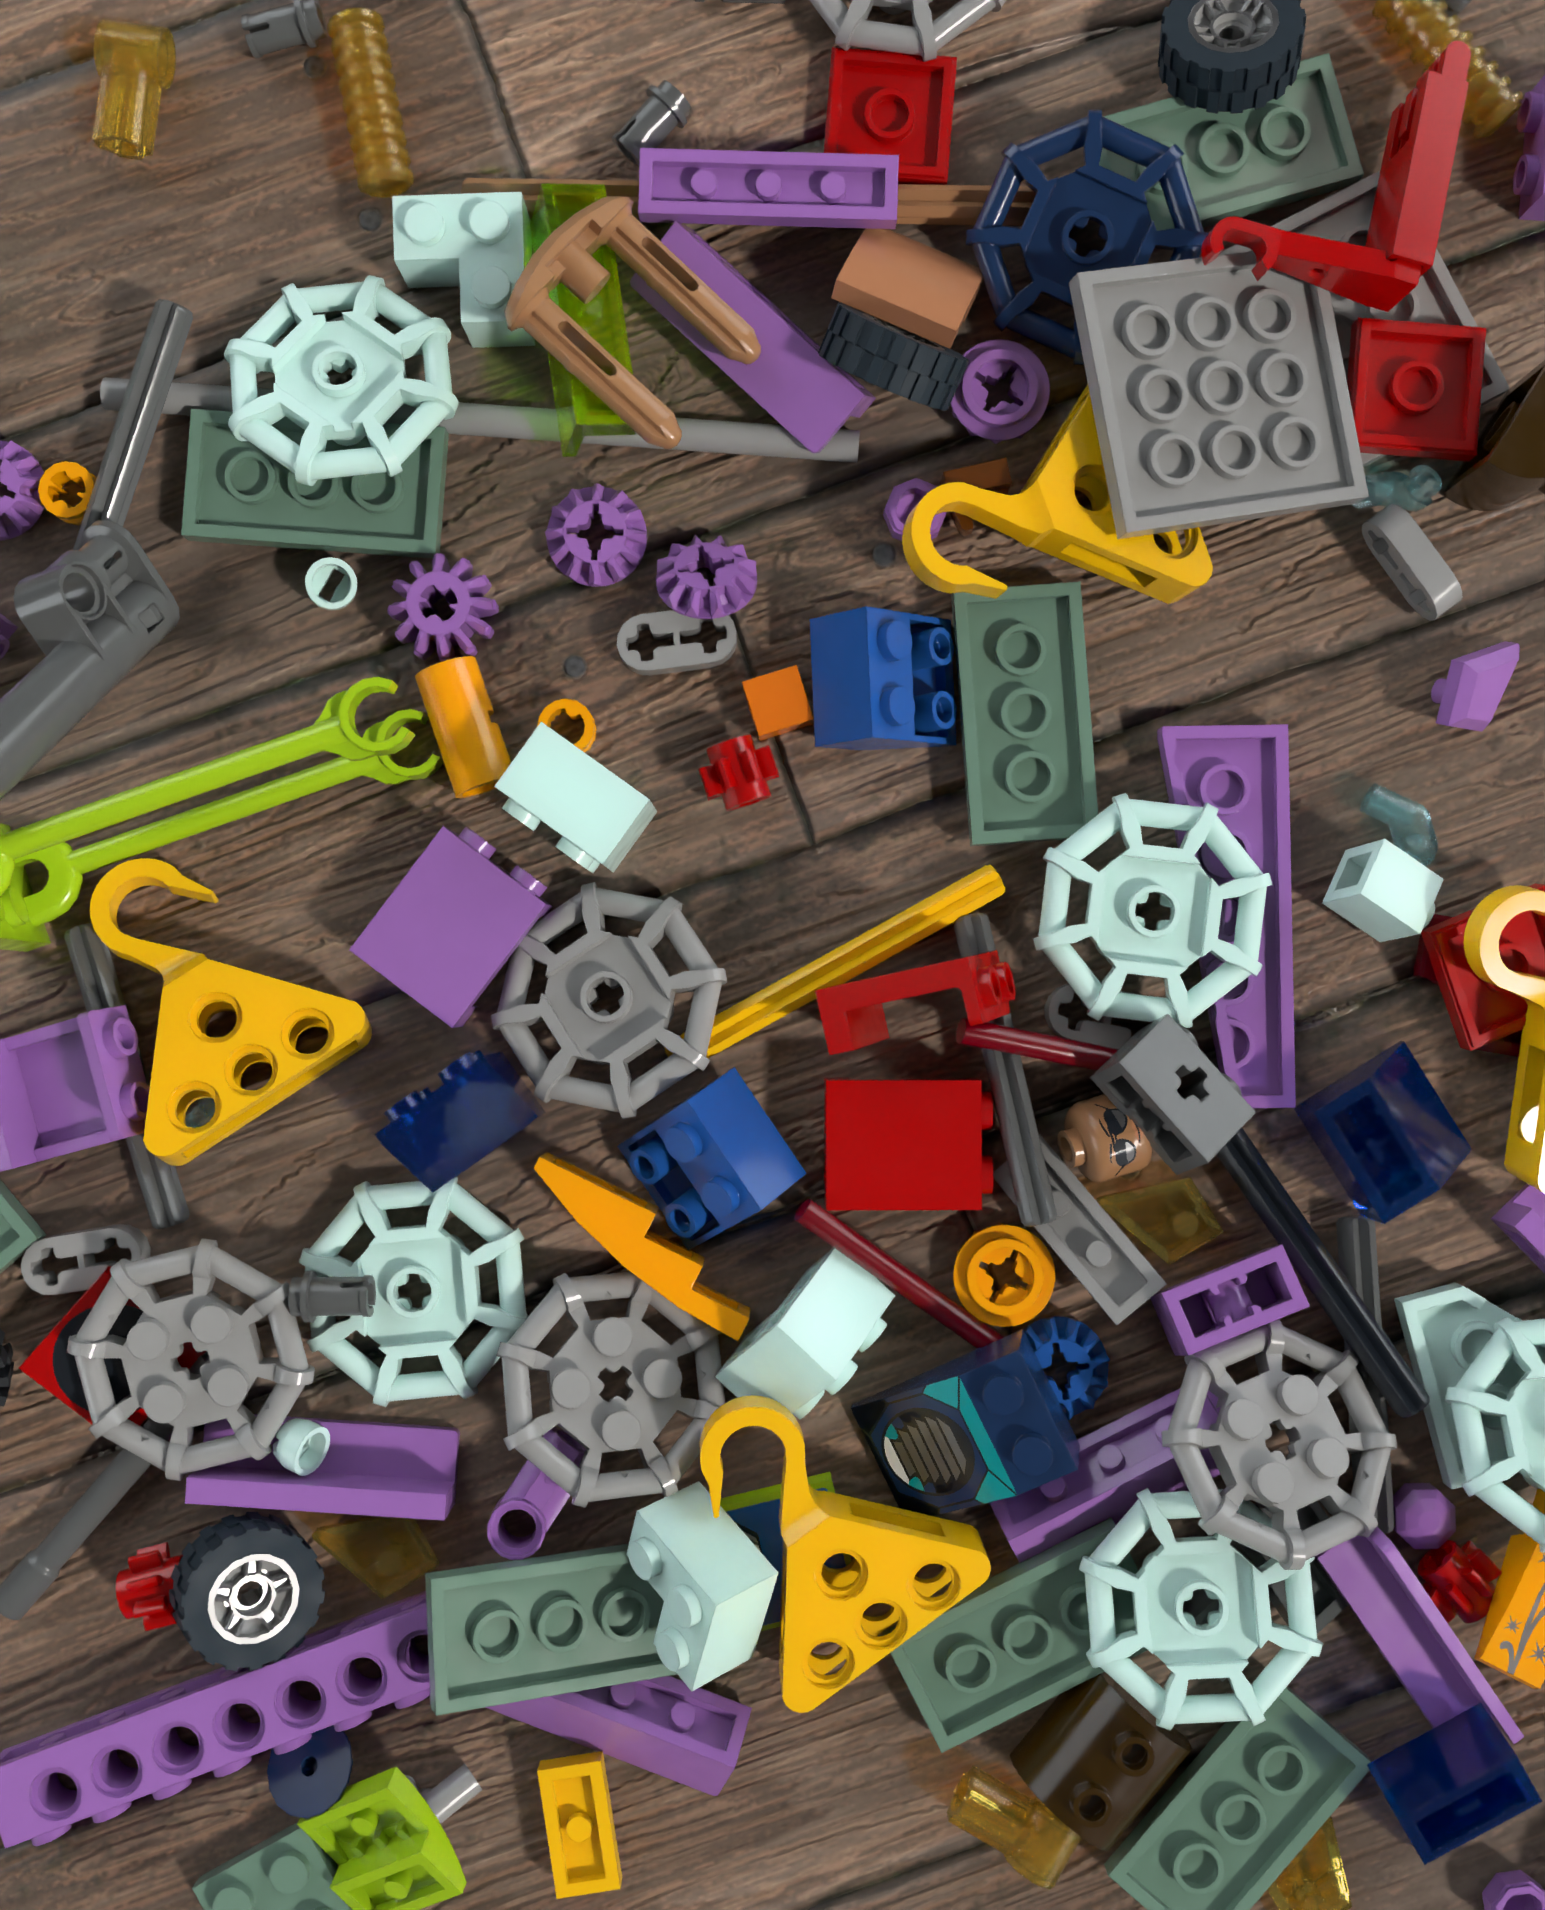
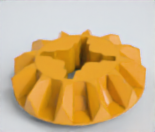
(1012, 1303)

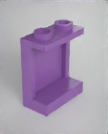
(451, 924)
(70, 1087)

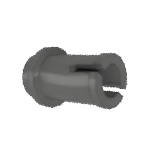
(285, 27)
(652, 121)
(331, 1296)

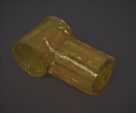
(133, 70)
(1014, 1824)

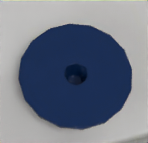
(313, 1775)

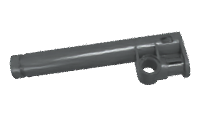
(94, 627)

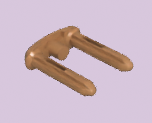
(568, 260)

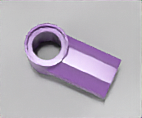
(537, 1496)

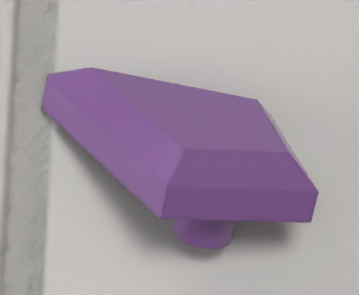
(1475, 686)

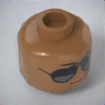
(1102, 1141)

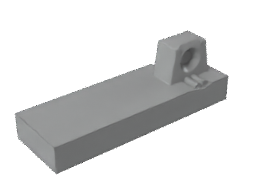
(1091, 1242)

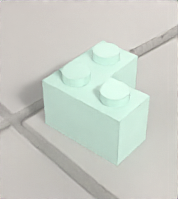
(470, 244)
(576, 798)
(810, 1336)
(710, 1584)

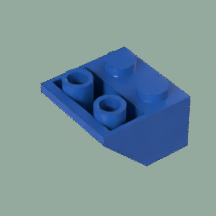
(882, 680)
(712, 1160)

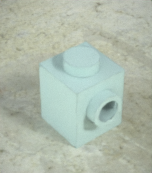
(1383, 891)

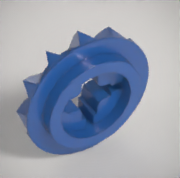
(1076, 1344)

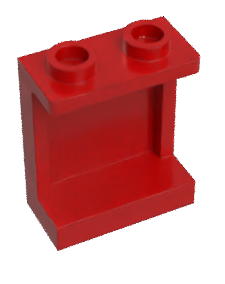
(855, 1013)
(906, 1144)

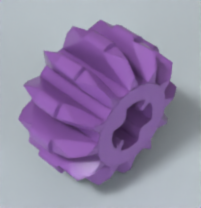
(455, 587)

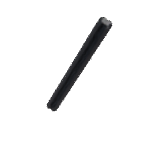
(1323, 1276)

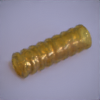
(1427, 32)
(370, 102)

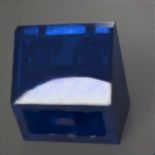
(461, 1121)
(1385, 1134)
(1454, 1783)

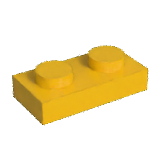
(579, 1824)

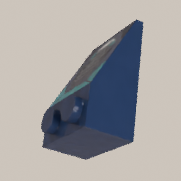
(970, 1430)

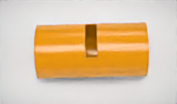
(462, 725)

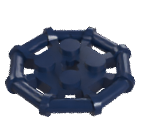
(1072, 201)

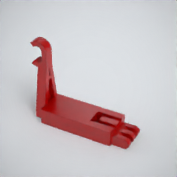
(1405, 206)

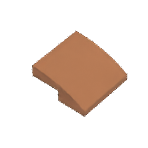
(908, 285)

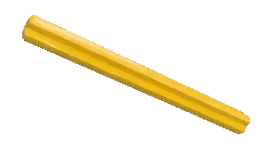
(854, 957)

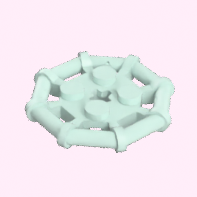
(348, 409)
(1182, 887)
(444, 1313)
(1521, 1422)
(1185, 1647)

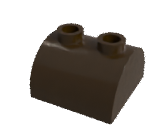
(1508, 451)
(1098, 1759)

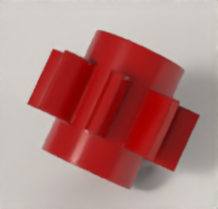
(738, 772)
(1459, 1580)
(145, 1586)

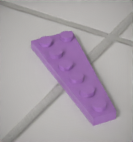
(1247, 779)

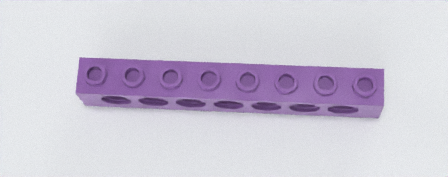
(42, 1809)

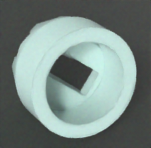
(318, 576)
(301, 1445)

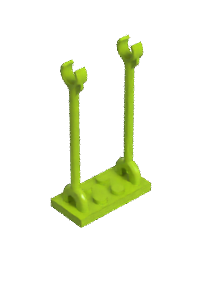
(45, 841)

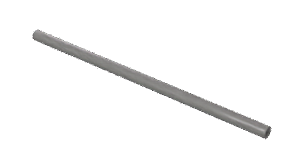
(541, 425)

